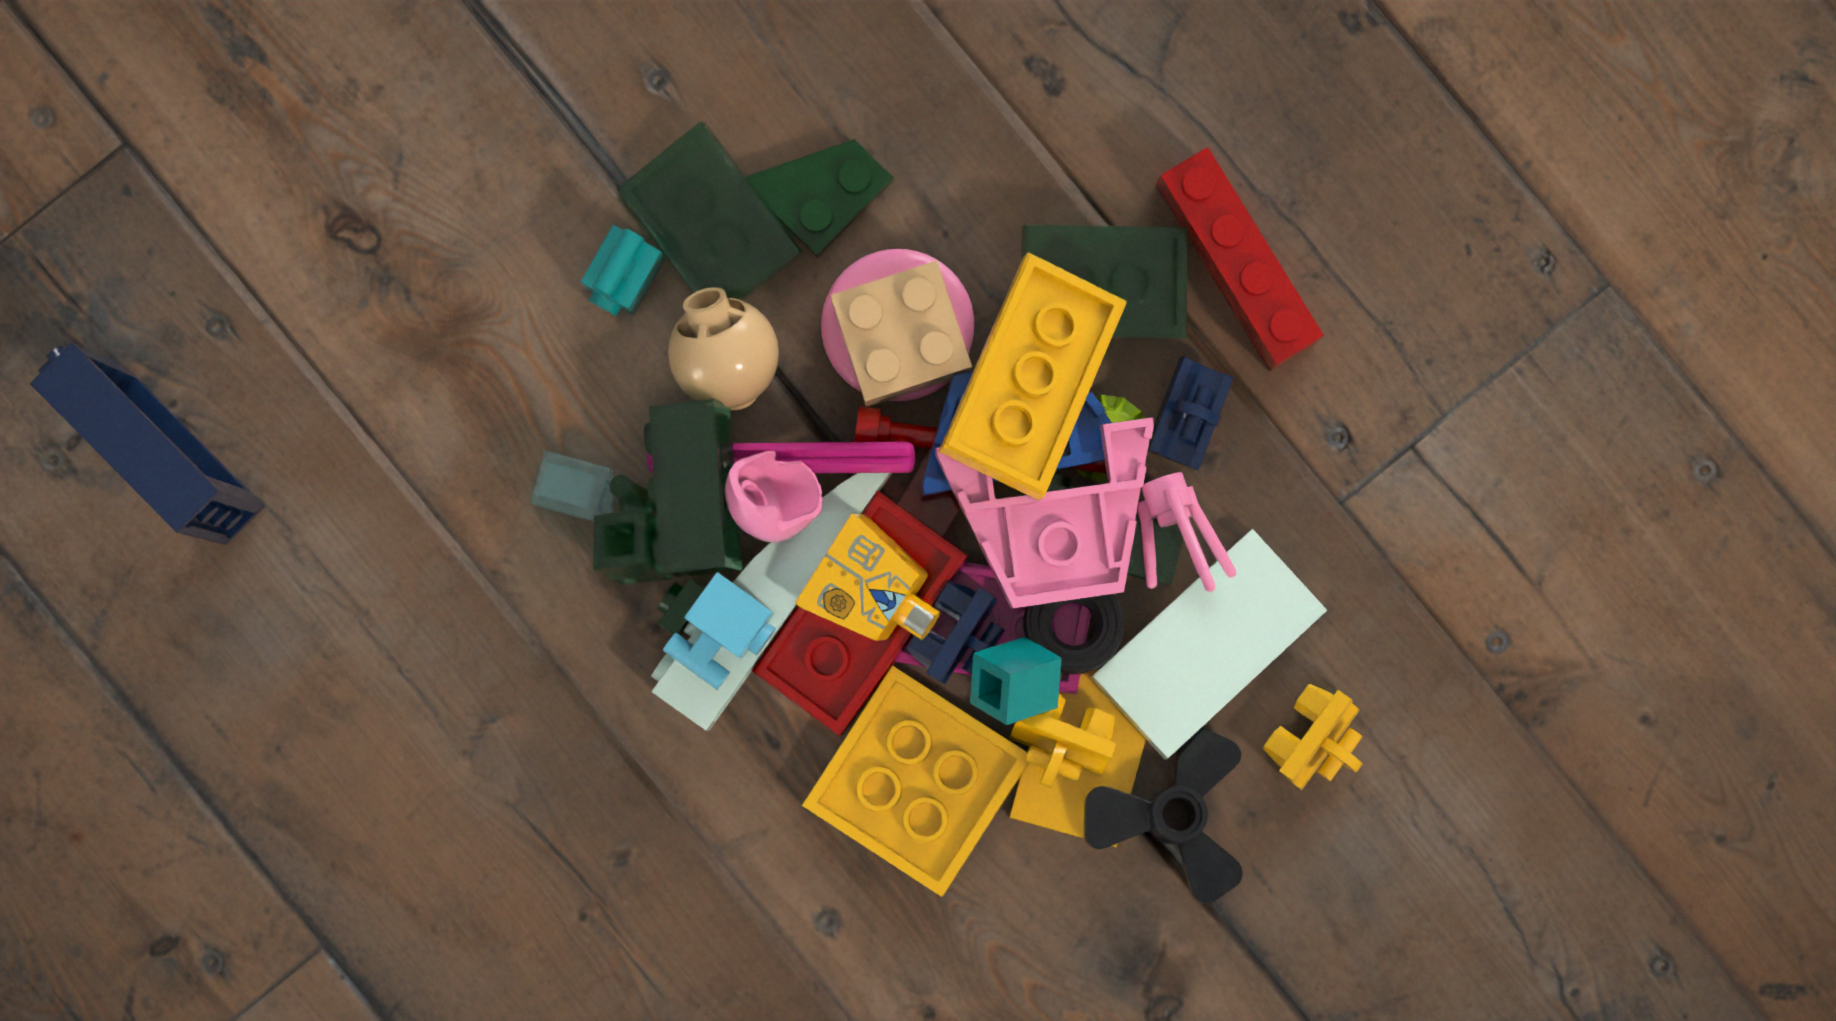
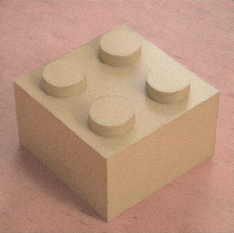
(901, 333)

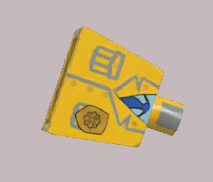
(869, 584)

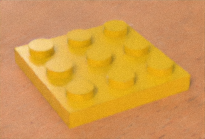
(917, 781)

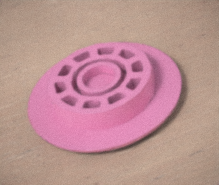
(875, 267)

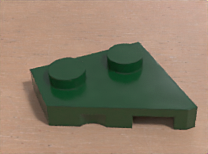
(822, 192)

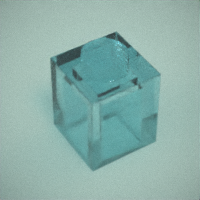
(573, 487)

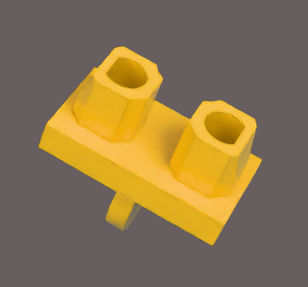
(1330, 719)
(1064, 747)

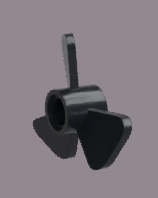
(1199, 766)

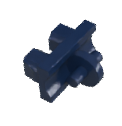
(1189, 413)
(971, 611)

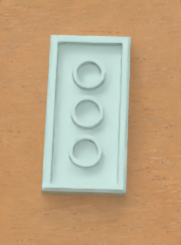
(1208, 645)

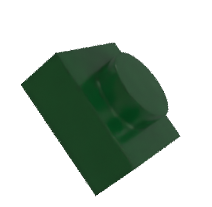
(677, 604)

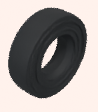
(1083, 657)

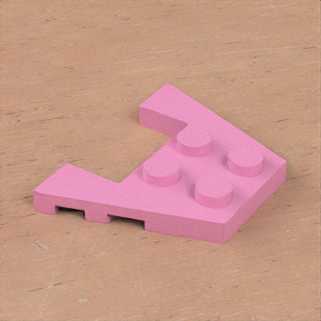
(1070, 540)

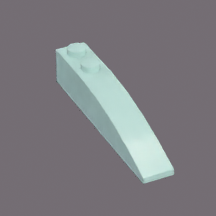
(775, 581)

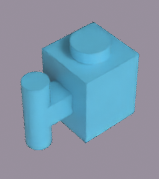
(727, 620)

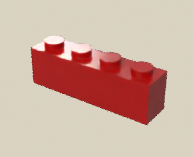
(1238, 259)

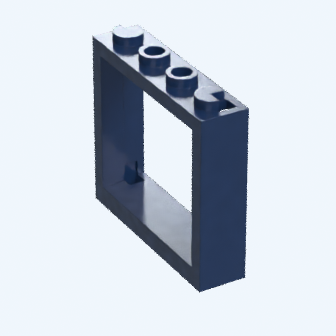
(146, 444)

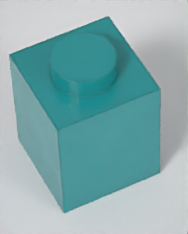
(1015, 680)

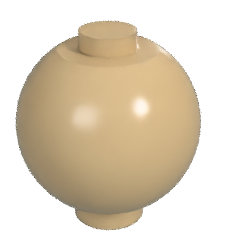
(722, 349)

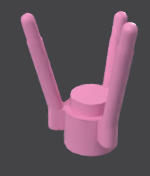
(1172, 504)

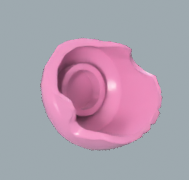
(772, 496)

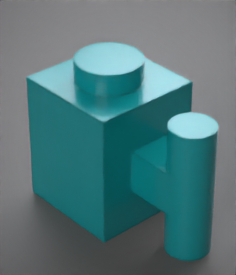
(622, 272)

